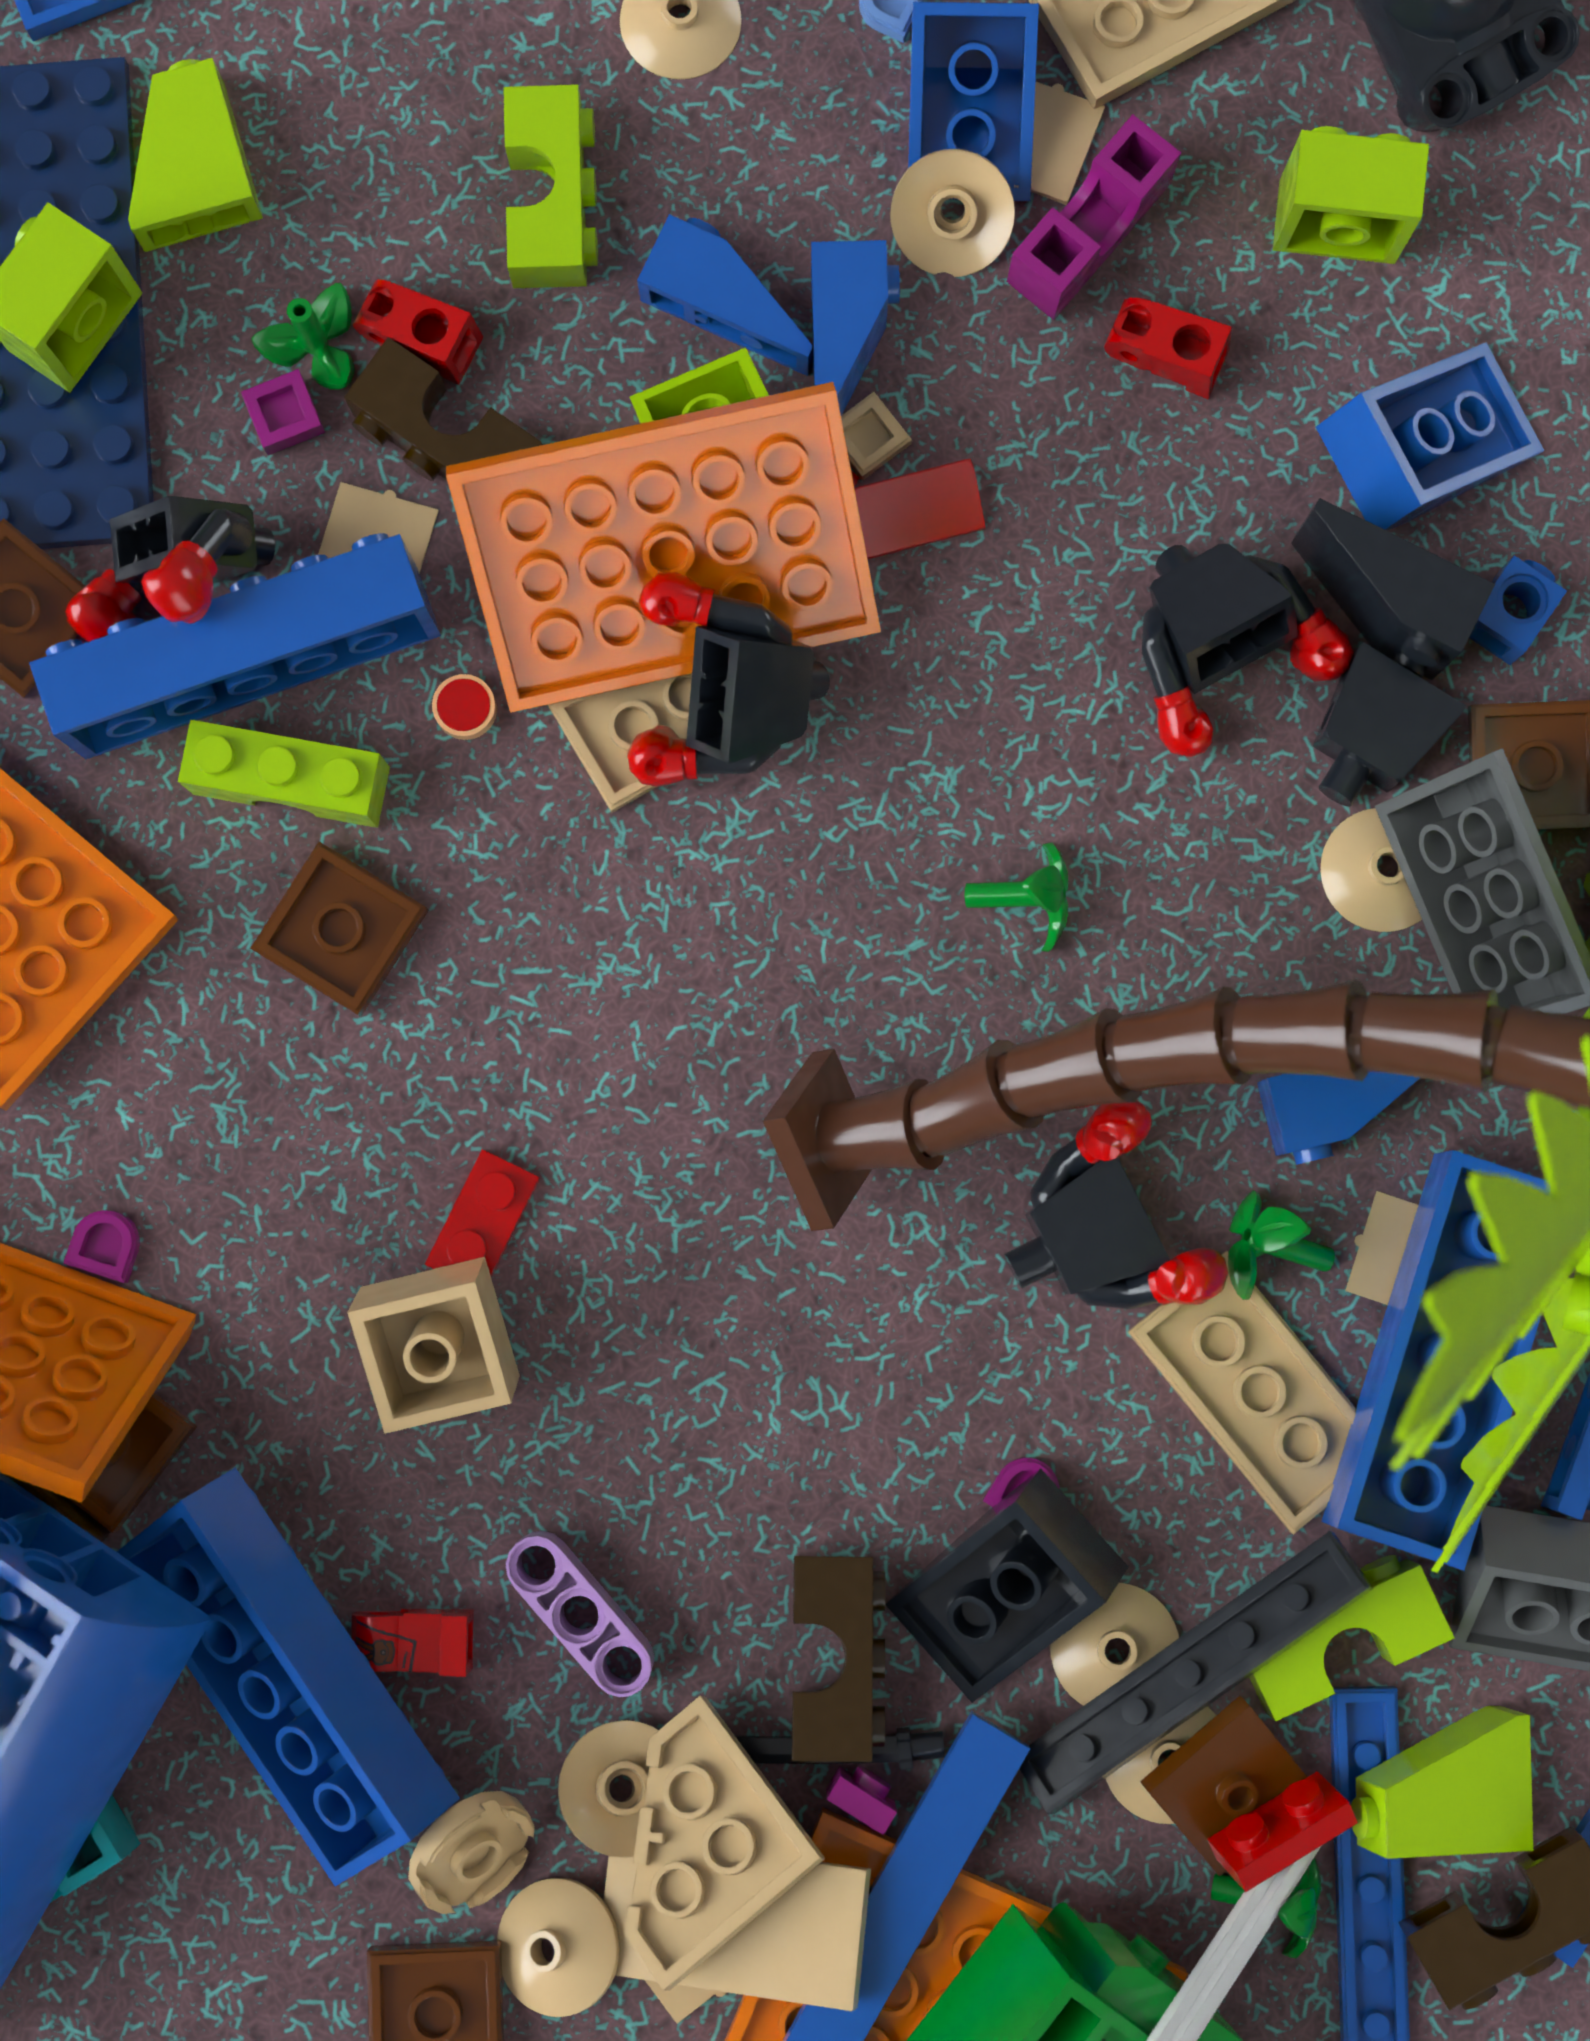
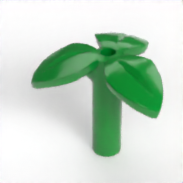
(309, 333)
(1042, 888)
(1271, 1233)
(1297, 1913)

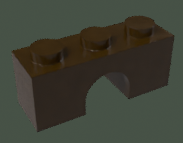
(396, 403)
(840, 1719)
(1472, 1958)

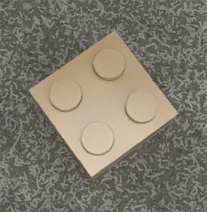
(434, 1345)

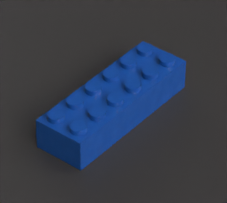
(243, 649)
(1422, 1500)
(293, 1681)

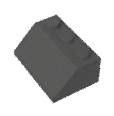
(1526, 1590)

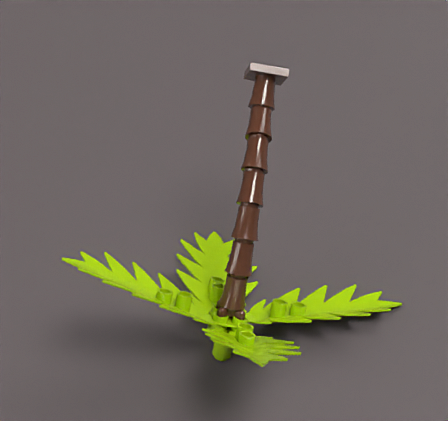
(1337, 1031)

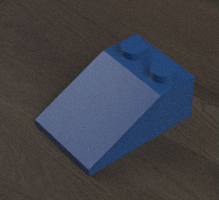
(975, 84)
(1428, 437)

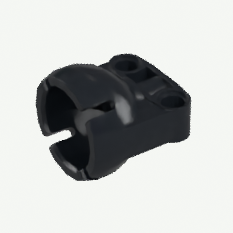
(1466, 49)

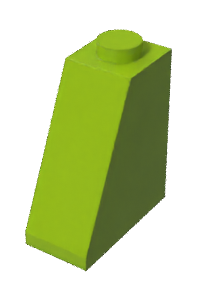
(190, 160)
(1452, 1791)

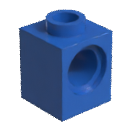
(1505, 634)

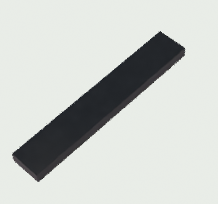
(1193, 1672)

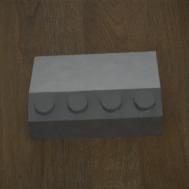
(1488, 888)

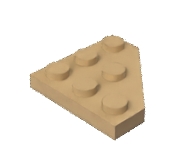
(707, 1845)

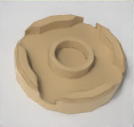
(471, 1851)

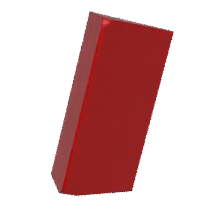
(920, 508)

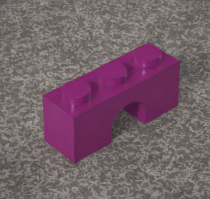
(1113, 198)

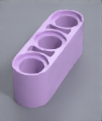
(586, 1645)

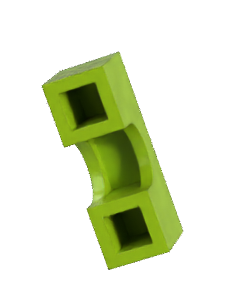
(548, 134)
(284, 770)
(1398, 1615)

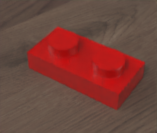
(484, 1213)
(1282, 1831)

